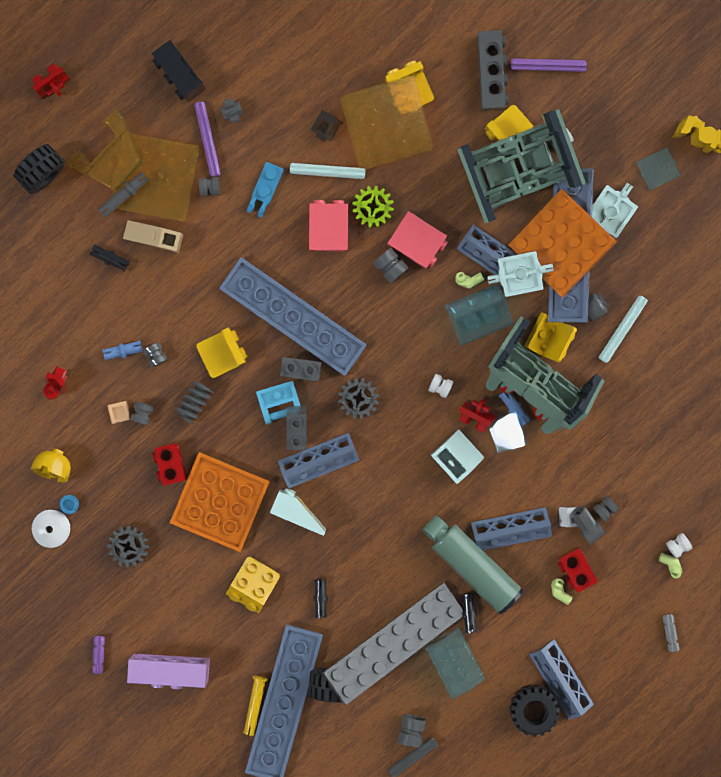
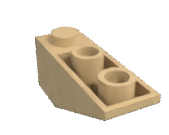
(153, 236)

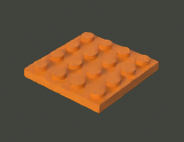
(565, 237)
(219, 502)

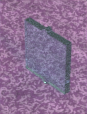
(658, 169)
(507, 432)

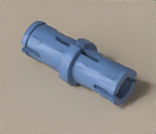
(122, 350)
(515, 406)

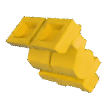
(701, 136)

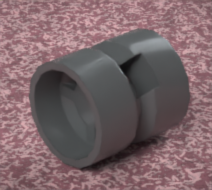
(390, 265)
(410, 734)

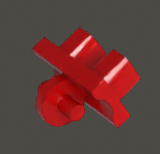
(52, 83)
(55, 383)
(479, 412)

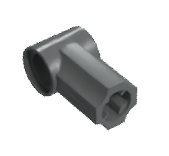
(589, 527)

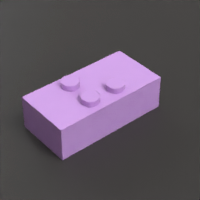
(168, 670)

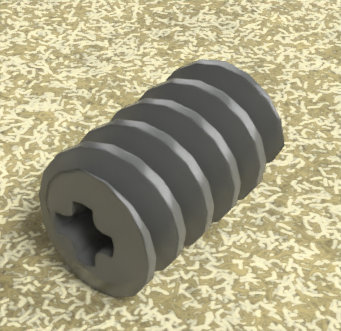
(193, 401)

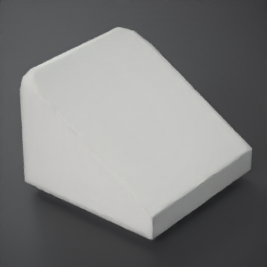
(565, 518)

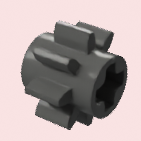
(231, 110)

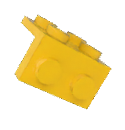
(415, 69)
(507, 124)
(550, 338)
(221, 352)
(253, 584)

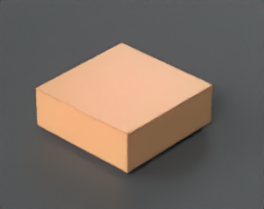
(119, 412)

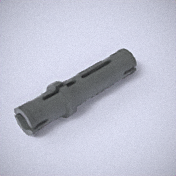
(123, 194)

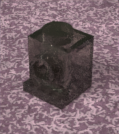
(322, 122)

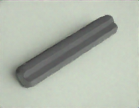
(413, 757)

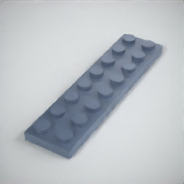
(574, 305)
(292, 316)
(284, 702)

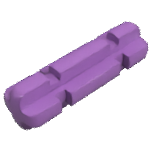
(98, 654)

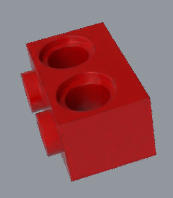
(174, 463)
(580, 567)

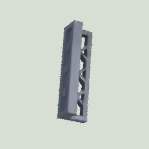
(480, 252)
(319, 463)
(512, 533)
(559, 682)

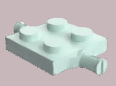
(613, 209)
(520, 273)

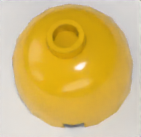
(52, 465)

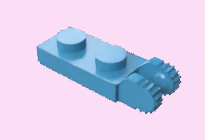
(265, 187)

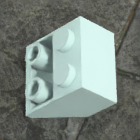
(457, 456)

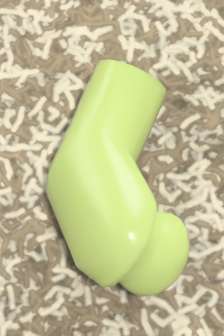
(467, 281)
(673, 565)
(558, 591)

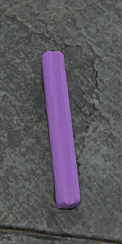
(548, 65)
(207, 139)

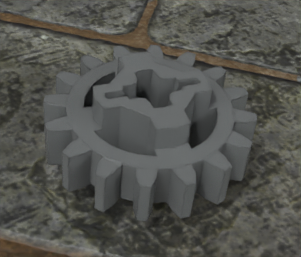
(346, 395)
(139, 550)

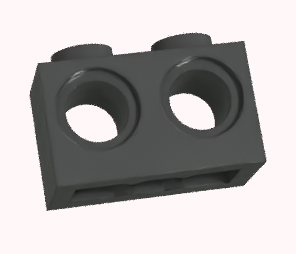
(300, 369)
(296, 427)

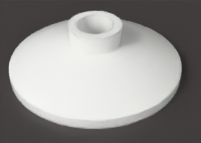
(60, 527)

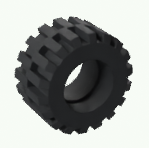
(39, 169)
(320, 688)
(539, 726)

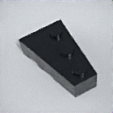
(178, 71)

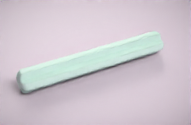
(330, 171)
(623, 328)

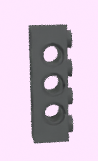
(495, 40)

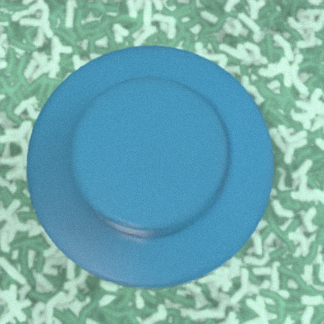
(69, 504)

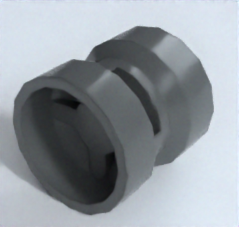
(209, 187)
(155, 354)
(142, 411)
(602, 512)

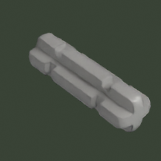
(670, 631)

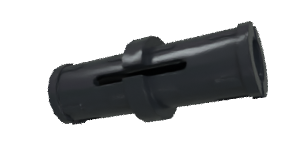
(109, 258)
(320, 598)
(469, 612)

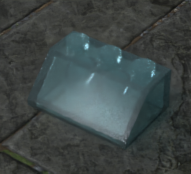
(479, 314)
(455, 663)

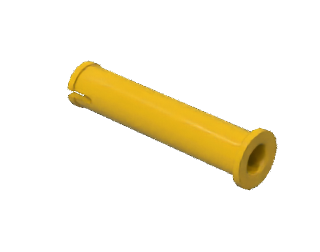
(254, 705)

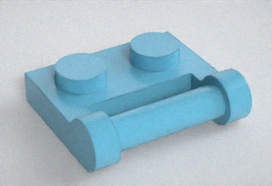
(275, 396)

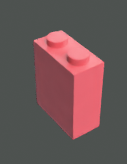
(328, 226)
(417, 240)

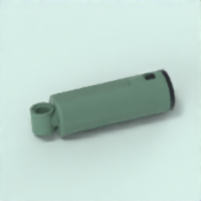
(473, 565)

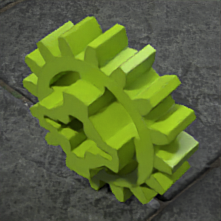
(364, 205)

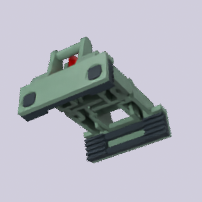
(533, 153)
(550, 393)

